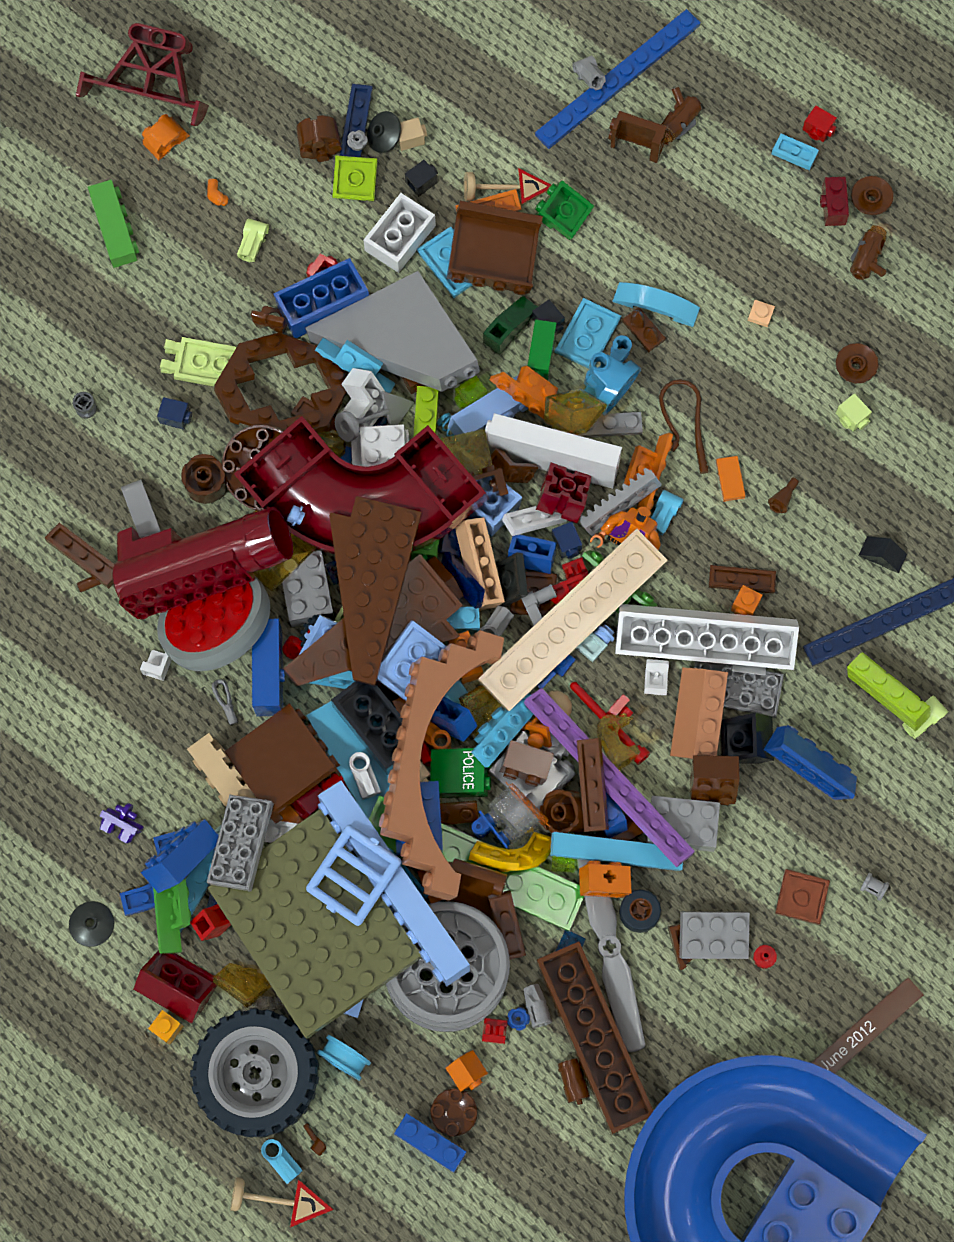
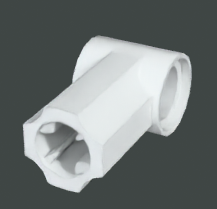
(364, 777)

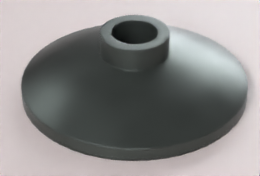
(384, 132)
(95, 934)

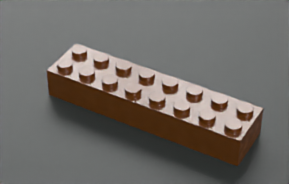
(595, 1038)

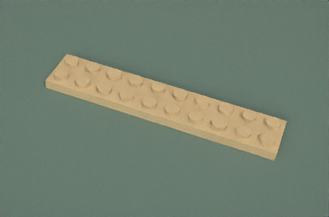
(572, 620)

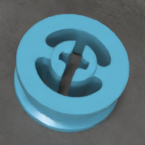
(343, 1057)

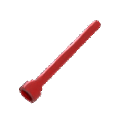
(599, 712)

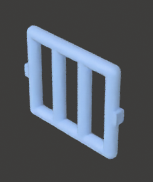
(325, 870)

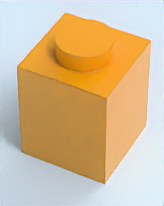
(166, 1027)

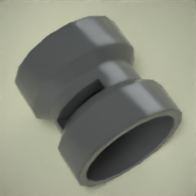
(88, 406)

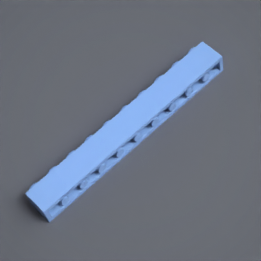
(400, 891)

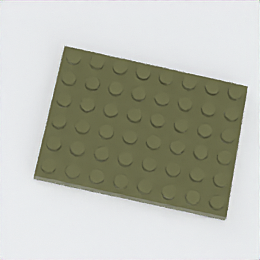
(304, 950)

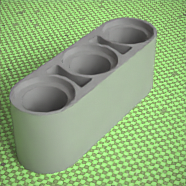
(140, 509)

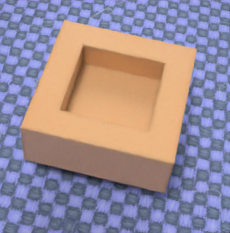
(761, 313)

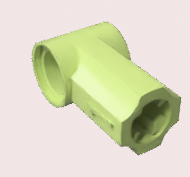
(254, 235)
(937, 712)

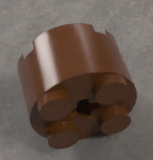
(318, 138)
(193, 479)
(563, 812)

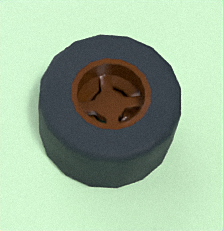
(643, 904)

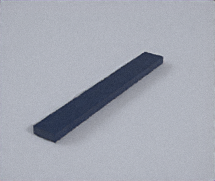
(880, 623)

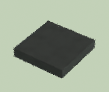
(512, 578)

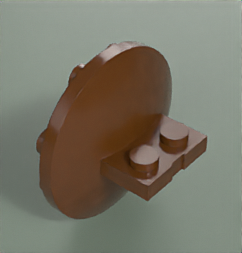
(239, 451)

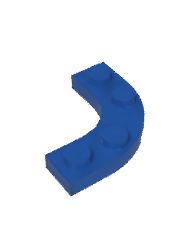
(142, 898)

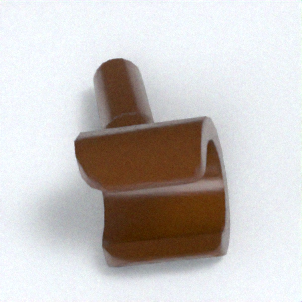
(318, 1146)

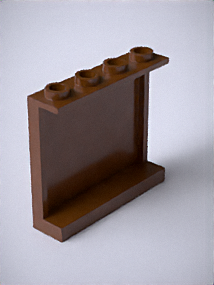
(494, 247)
(282, 759)

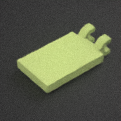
(196, 360)

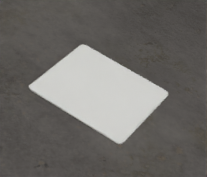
(749, 669)

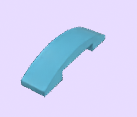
(657, 301)

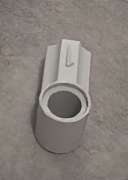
(588, 71)
(498, 621)

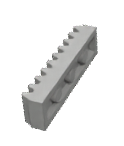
(622, 501)

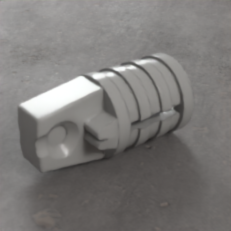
(537, 1006)

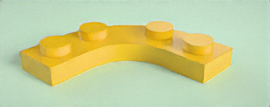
(518, 859)

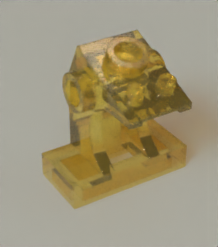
(614, 749)

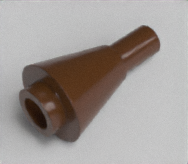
(780, 501)

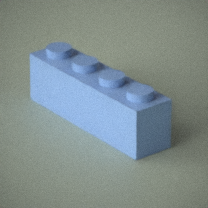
(478, 413)

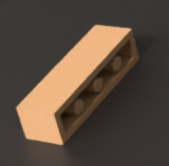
(479, 559)

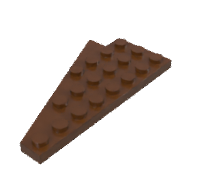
(371, 568)
(422, 600)

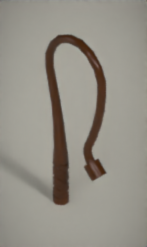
(703, 468)

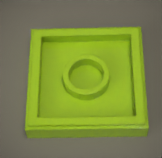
(354, 178)

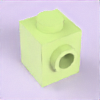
(853, 413)

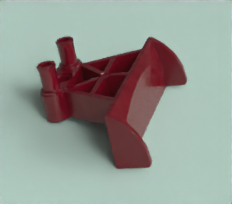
(146, 35)

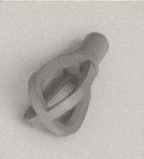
(228, 708)

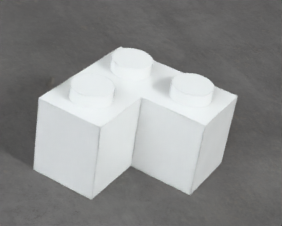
(364, 394)

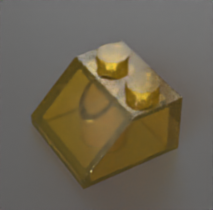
(573, 411)

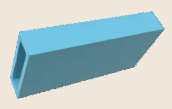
(342, 745)

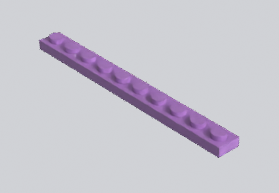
(616, 784)

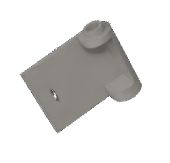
(558, 777)

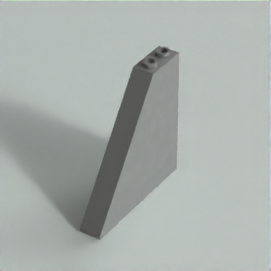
(405, 332)

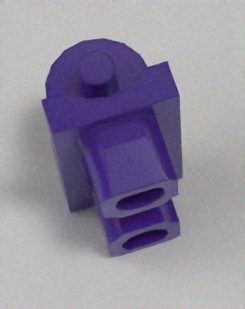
(129, 827)

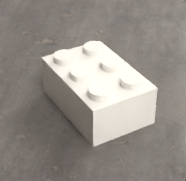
(399, 232)

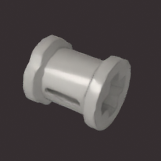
(874, 886)

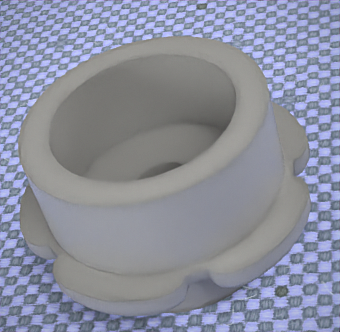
(357, 145)

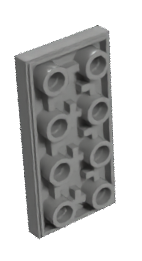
(749, 691)
(240, 842)

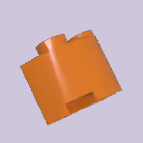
(163, 136)

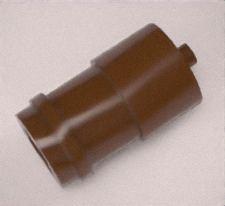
(574, 1084)

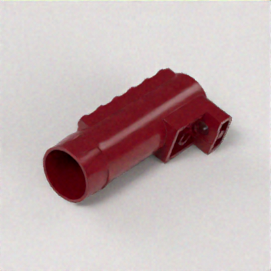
(173, 570)

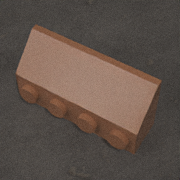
(698, 712)

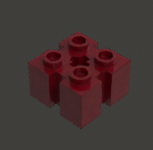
(563, 492)

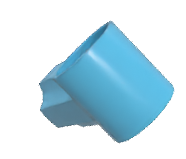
(665, 510)
(282, 1162)

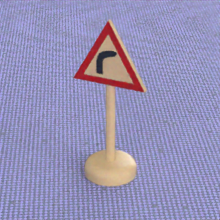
(529, 186)
(305, 1206)

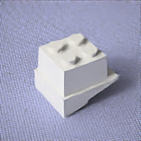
(378, 444)

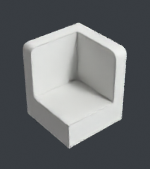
(156, 665)

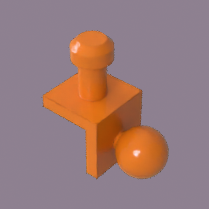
(538, 733)

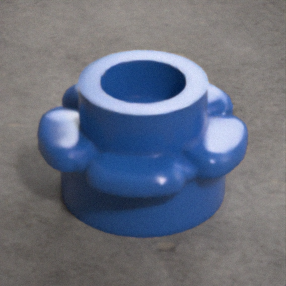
(519, 1012)

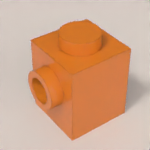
(746, 601)
(467, 1071)

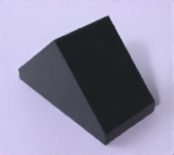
(883, 552)

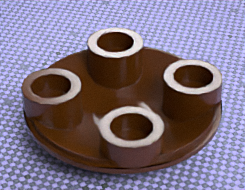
(454, 1112)

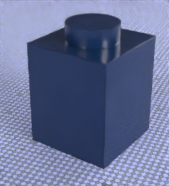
(174, 413)
(567, 540)

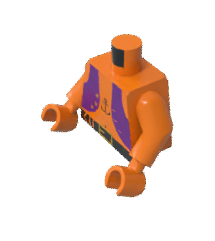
(624, 523)

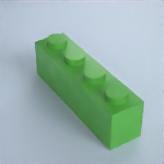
(112, 223)

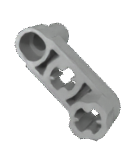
(534, 599)

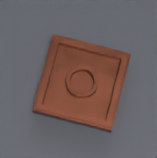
(802, 897)

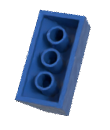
(811, 763)

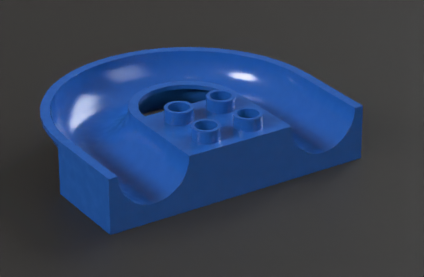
(838, 1142)

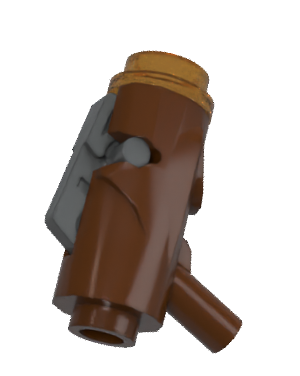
(682, 117)
(867, 253)

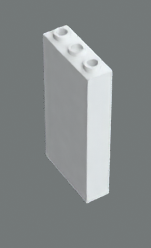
(541, 445)

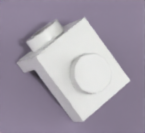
(656, 677)

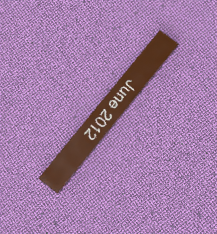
(869, 1027)

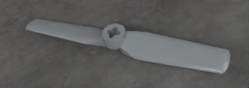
(615, 971)

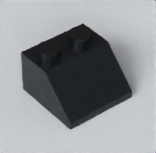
(747, 737)

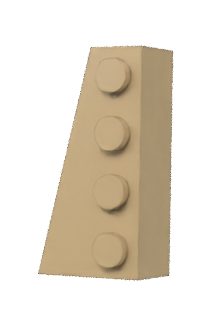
(220, 771)

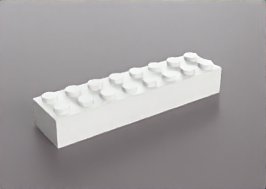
(706, 636)

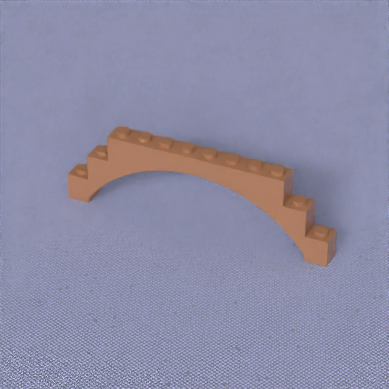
(404, 810)

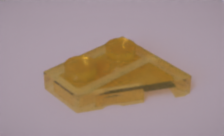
(481, 705)
(242, 983)

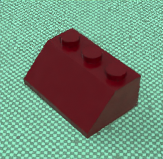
(176, 985)

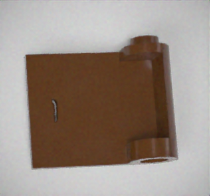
(477, 885)

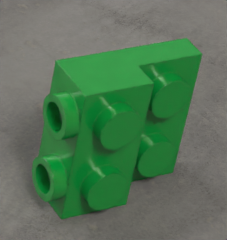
(563, 209)

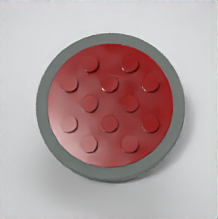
(216, 628)

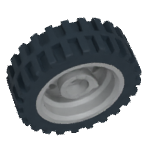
(232, 1040)

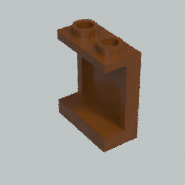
(638, 132)

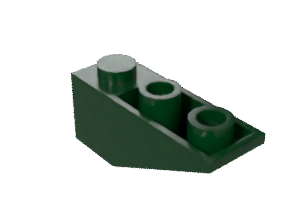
(508, 324)

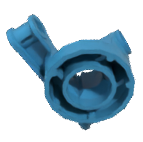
(613, 376)

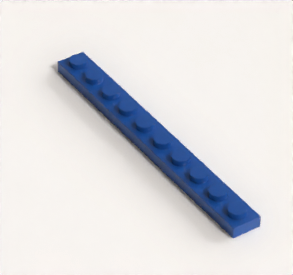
(617, 79)

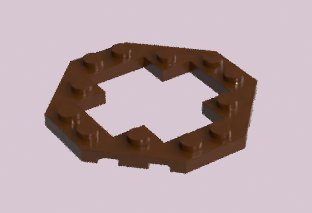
(300, 354)

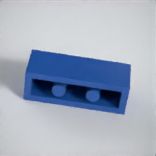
(430, 1143)

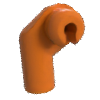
(214, 195)

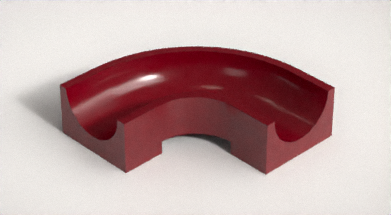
(307, 473)

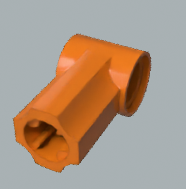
(433, 733)

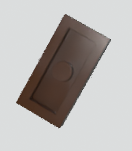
(643, 329)

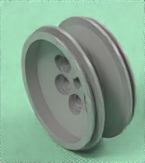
(468, 1001)

